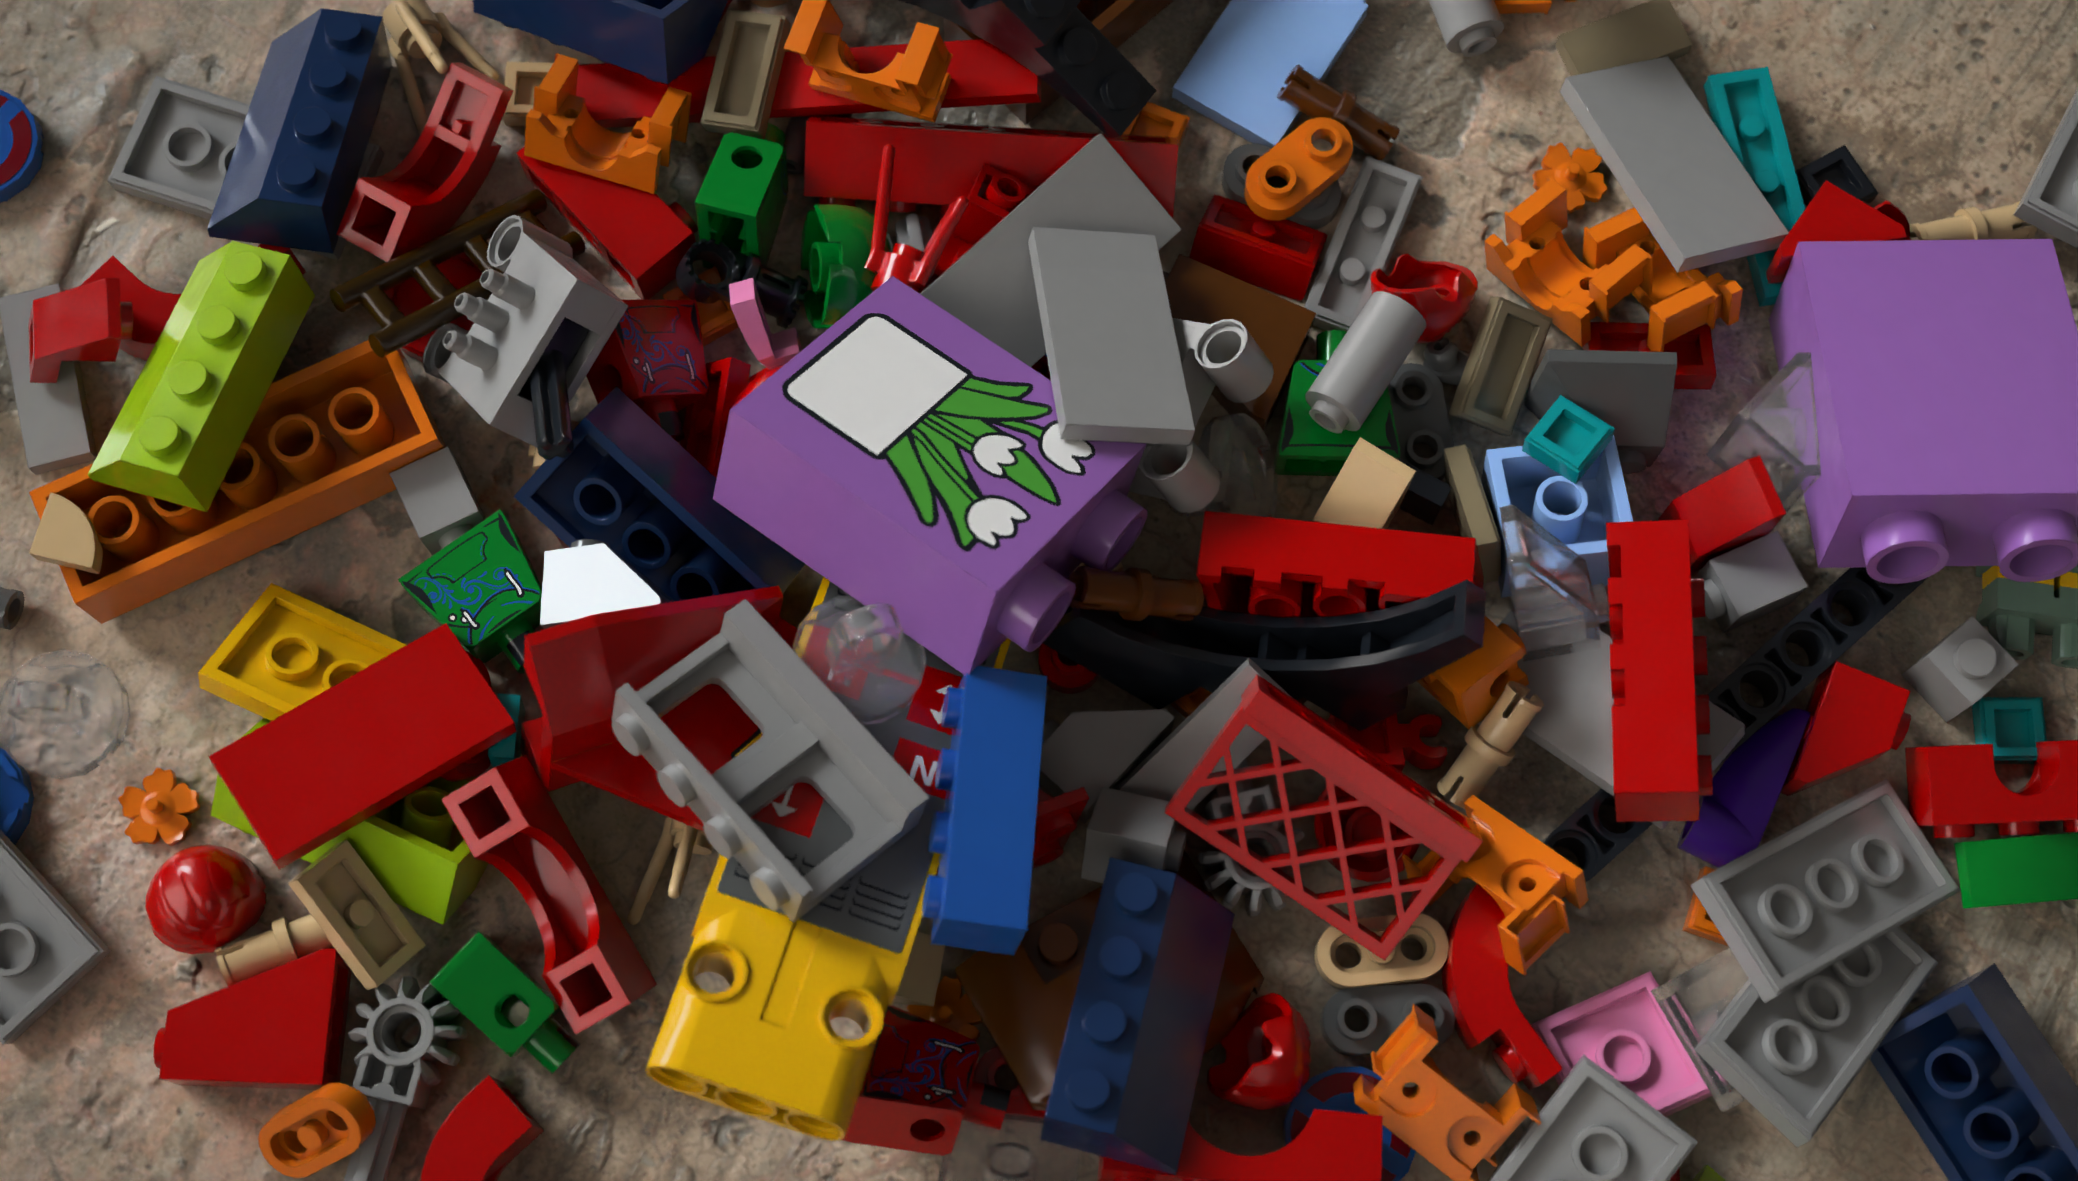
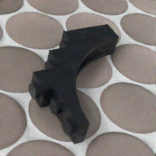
(1059, 48)
(1342, 663)

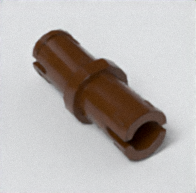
(1321, 100)
(1136, 594)

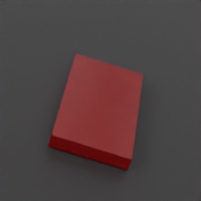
(362, 745)

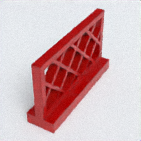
(1358, 773)

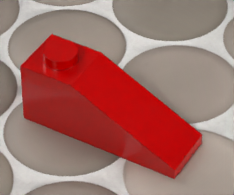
(621, 223)

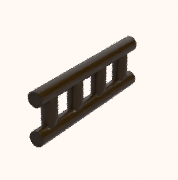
(421, 265)

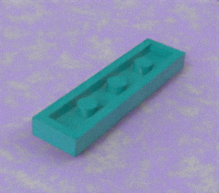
(1751, 123)

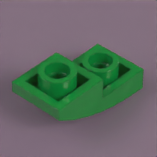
(2018, 870)

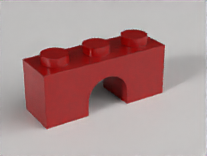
(1960, 788)

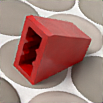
(262, 1031)

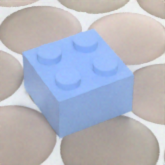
(1566, 510)

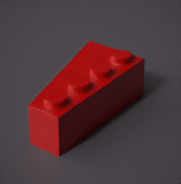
(1324, 567)
(1654, 673)

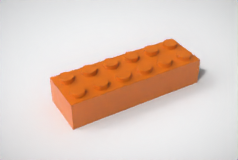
(308, 456)

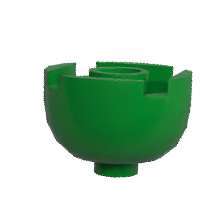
(835, 253)

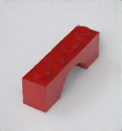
(520, 832)
(1327, 1149)

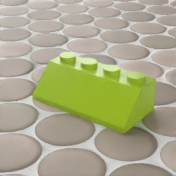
(206, 376)
(406, 847)

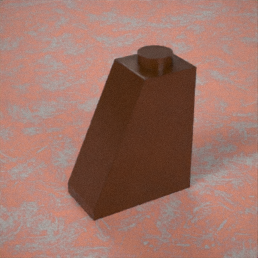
(1276, 324)

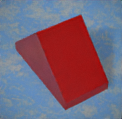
(1833, 217)

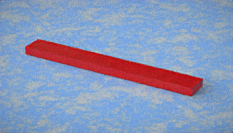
(977, 68)

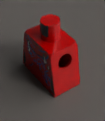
(654, 360)
(922, 1088)

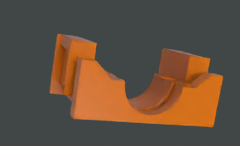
(909, 85)
(567, 136)
(1549, 274)
(1677, 299)
(1523, 880)
(1434, 1111)

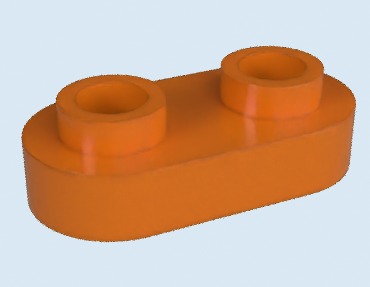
(1301, 166)
(317, 1130)

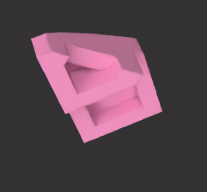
(768, 348)

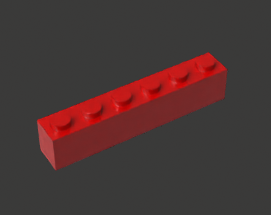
(943, 159)

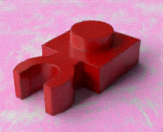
(1399, 741)

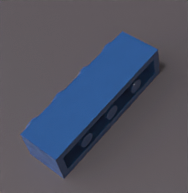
(988, 811)

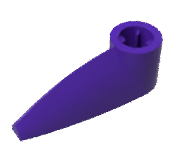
(1745, 793)

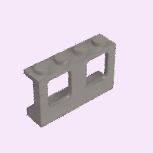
(803, 739)

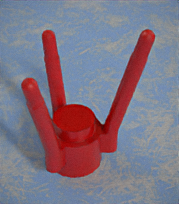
(905, 261)

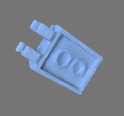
(1253, 52)

